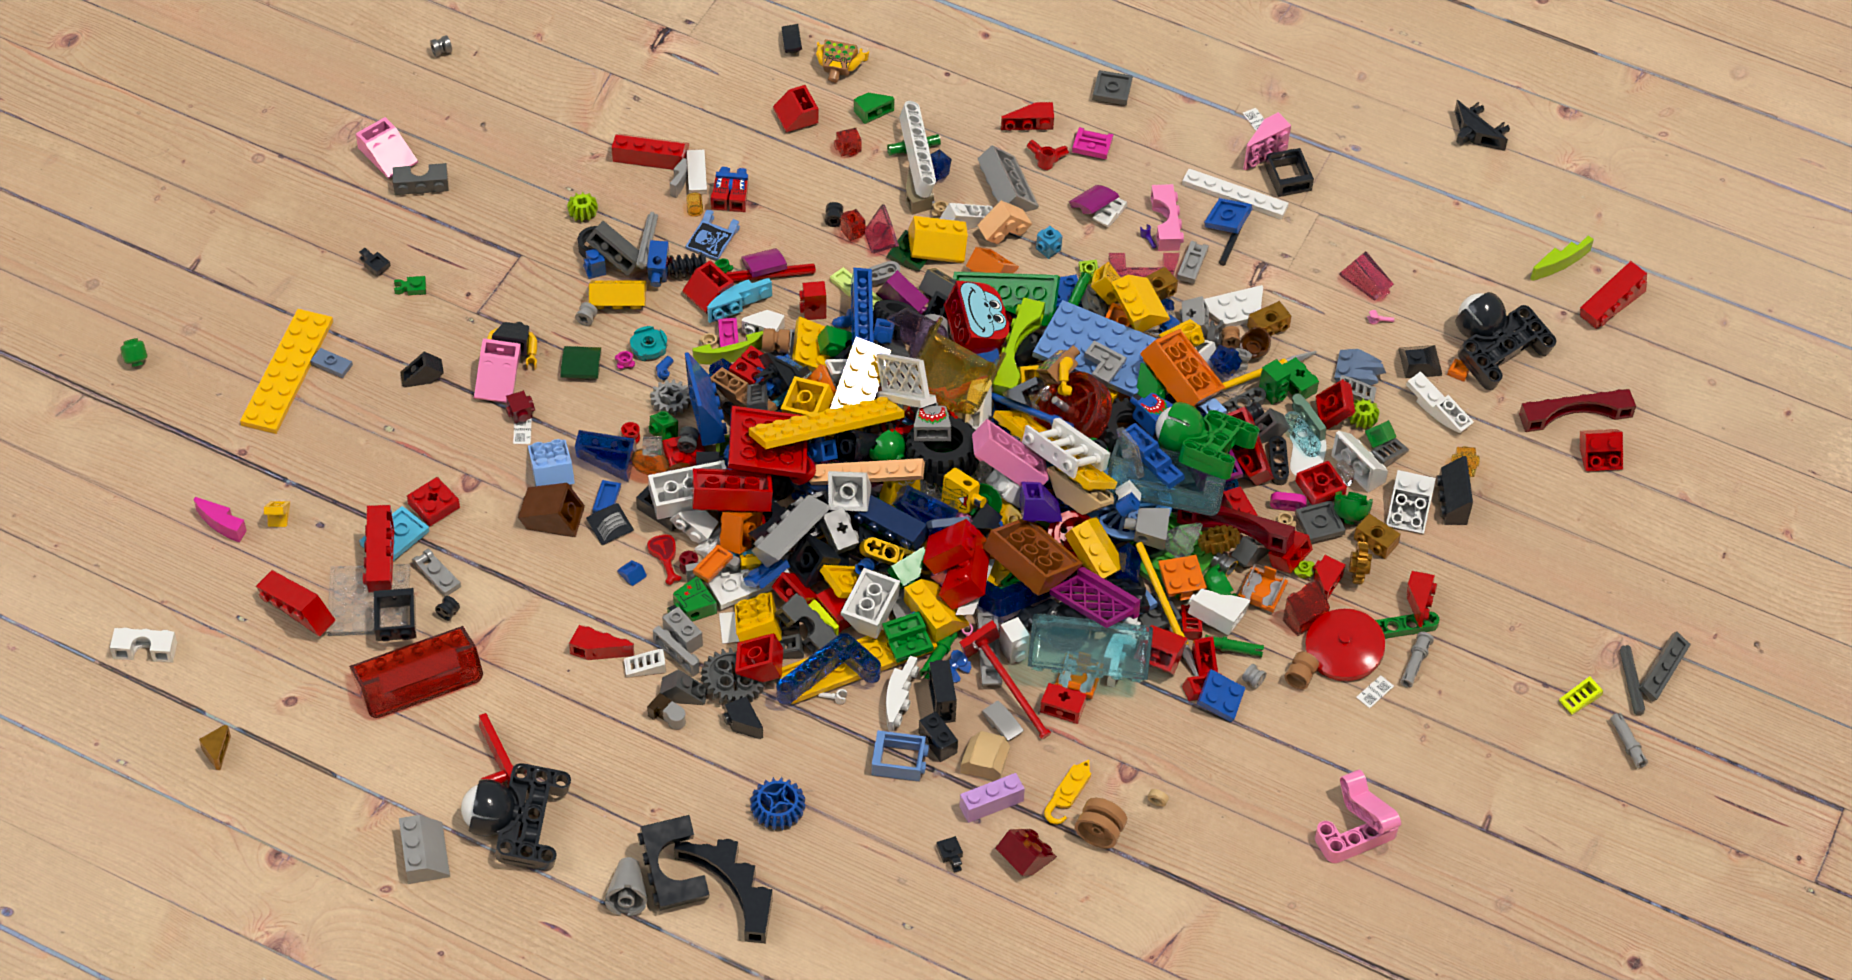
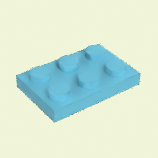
(407, 531)

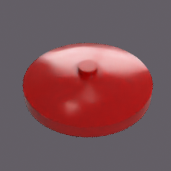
(1346, 644)

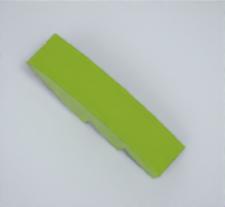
(1560, 260)

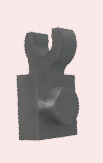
(1214, 332)

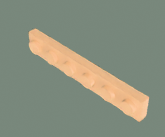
(877, 470)

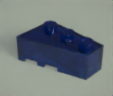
(606, 452)
(923, 506)

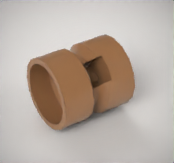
(776, 340)
(1301, 670)

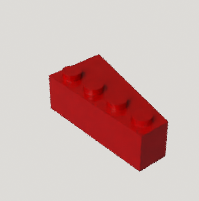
(1615, 295)
(1252, 460)
(379, 548)
(967, 579)
(296, 602)

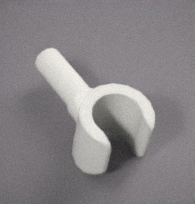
(839, 700)

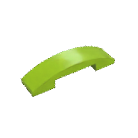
(707, 355)

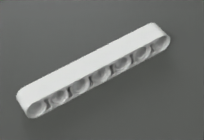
(917, 149)

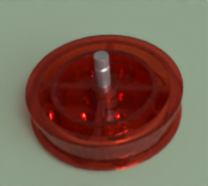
(1086, 407)

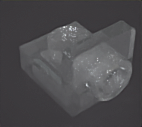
(652, 446)

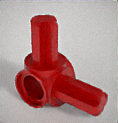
(1047, 155)

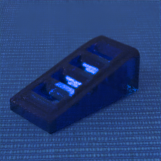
(1130, 562)

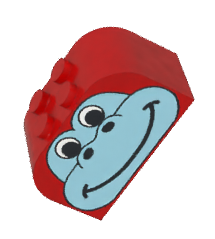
(976, 317)

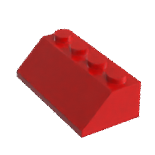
(648, 151)
(731, 490)

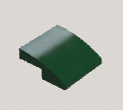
(902, 254)
(581, 362)

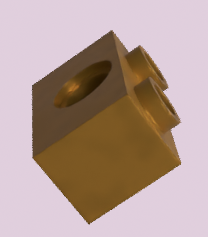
(1163, 283)
(1271, 318)
(1378, 535)

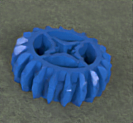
(781, 811)

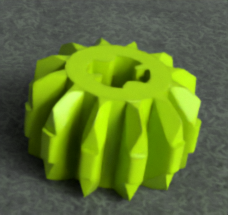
(582, 206)
(1365, 414)

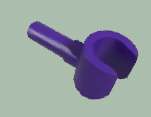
(1147, 234)

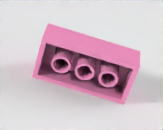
(1008, 454)

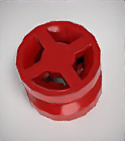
(631, 430)

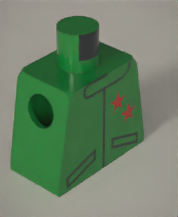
(694, 600)

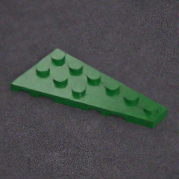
(1015, 287)

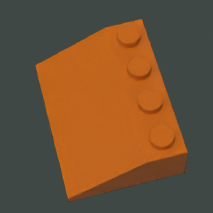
(1181, 369)

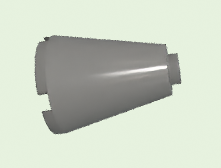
(626, 889)

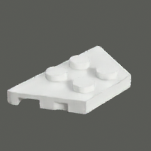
(1235, 306)

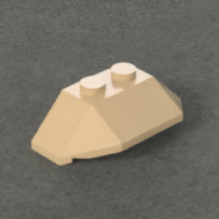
(1075, 496)

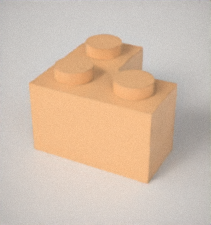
(1002, 220)

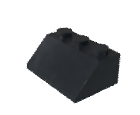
(1455, 492)

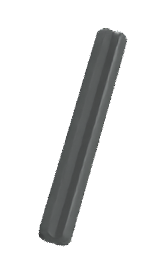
(1632, 680)

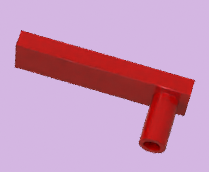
(497, 750)

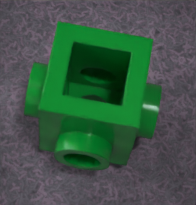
(663, 425)

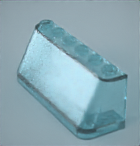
(1196, 493)
(1090, 648)

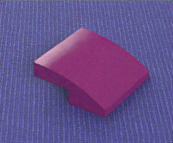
(1093, 199)
(764, 262)

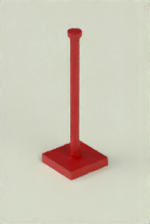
(980, 640)

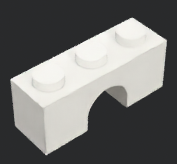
(127, 641)

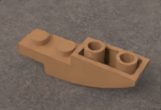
(734, 388)

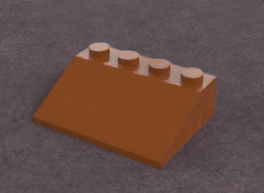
(1031, 555)

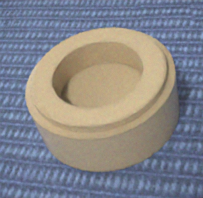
(1158, 797)

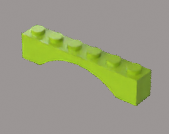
(1029, 318)

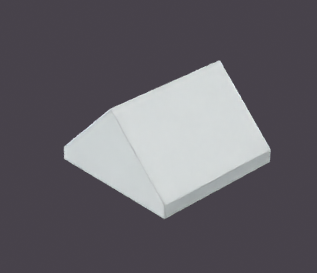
(849, 490)

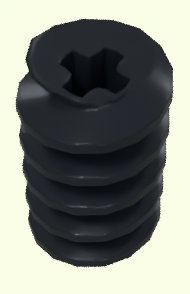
(686, 264)

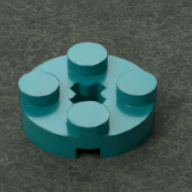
(652, 351)

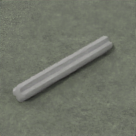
(648, 235)

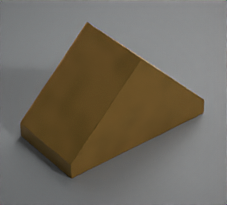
(215, 745)

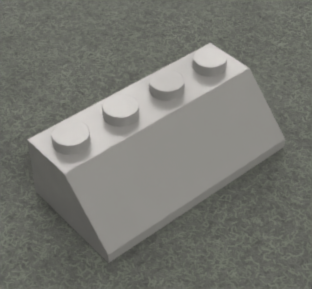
(1006, 179)
(789, 529)

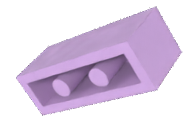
(992, 797)

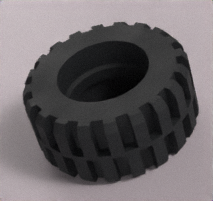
(938, 463)

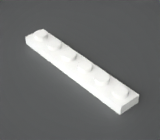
(1230, 191)

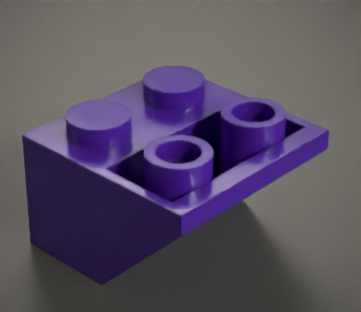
(1038, 503)

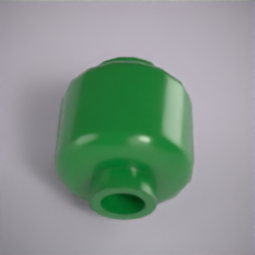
(134, 352)

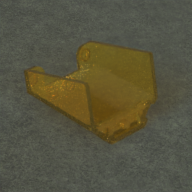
(955, 373)

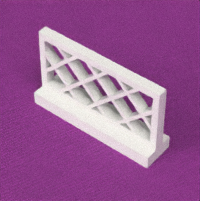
(903, 393)

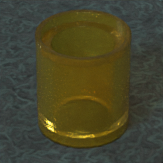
(694, 204)

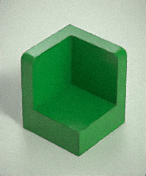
(1380, 434)

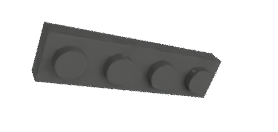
(1664, 666)

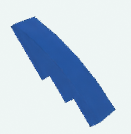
(1154, 458)

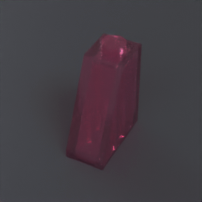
(1367, 277)

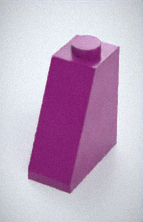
(902, 290)

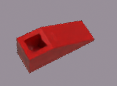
(1031, 117)
(1419, 594)
(597, 645)

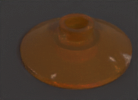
(649, 465)

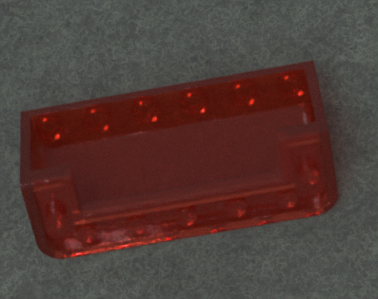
(417, 672)

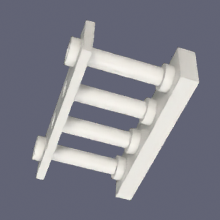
(1071, 438)

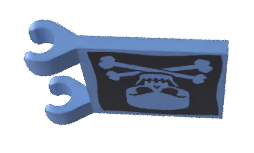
(711, 238)

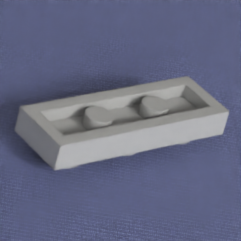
(676, 650)

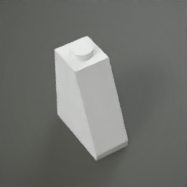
(1218, 610)

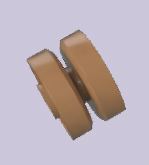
(1101, 823)

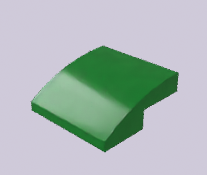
(907, 637)

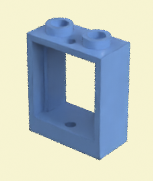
(902, 741)

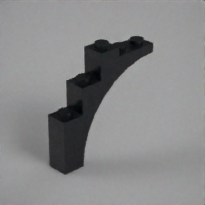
(740, 877)

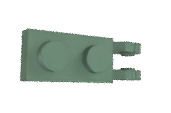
(1310, 417)

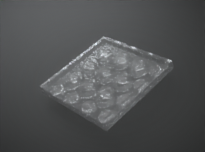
(354, 606)

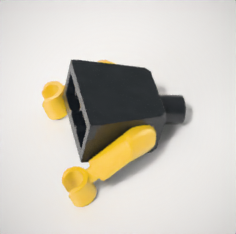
(519, 334)

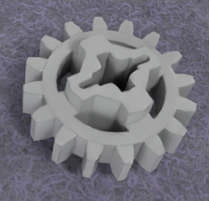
(670, 397)

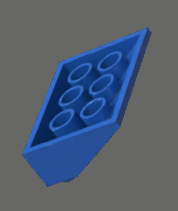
(705, 403)

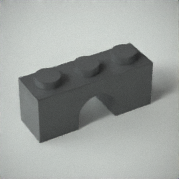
(433, 181)
(798, 610)

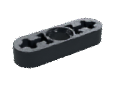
(1282, 453)

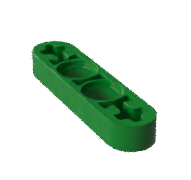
(1403, 629)

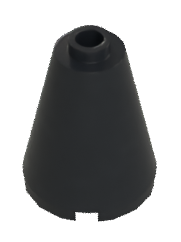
(854, 445)

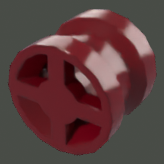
(686, 558)

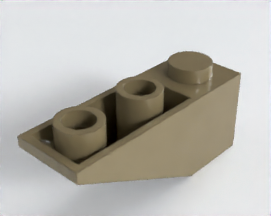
(914, 202)

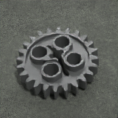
(718, 673)

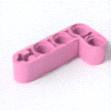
(1367, 805)
(1343, 843)

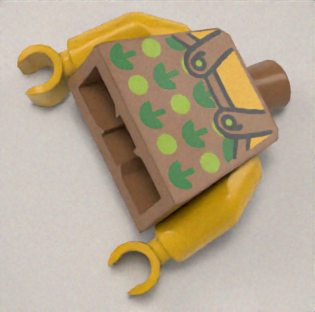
(839, 58)
(1058, 367)

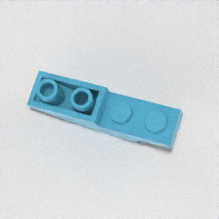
(737, 296)

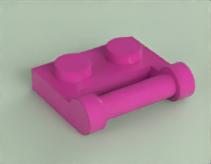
(1092, 143)

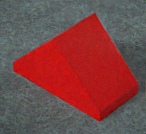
(1204, 655)

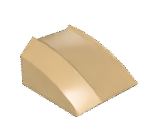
(985, 756)

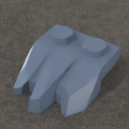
(1359, 366)

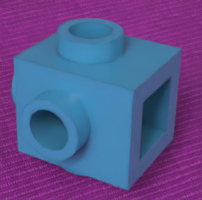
(1049, 242)

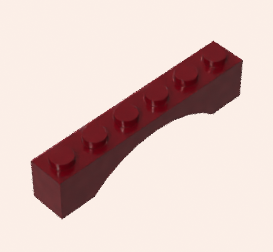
(1612, 404)
(1270, 533)

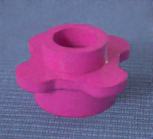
(624, 360)

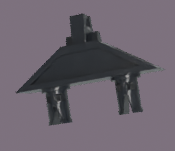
(1477, 130)
(780, 372)

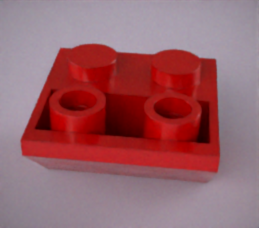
(796, 109)
(706, 285)
(1602, 449)
(1166, 650)

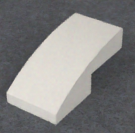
(1110, 212)

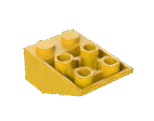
(757, 617)

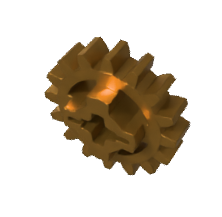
(1219, 539)
(1360, 563)

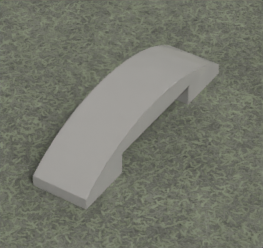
(988, 673)

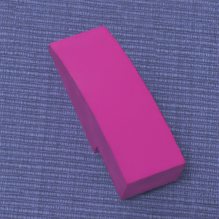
(221, 519)

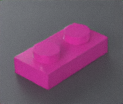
(728, 331)

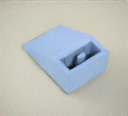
(551, 463)

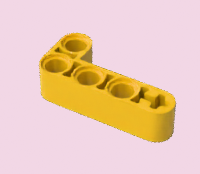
(879, 555)

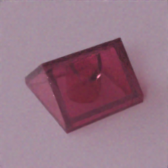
(880, 231)

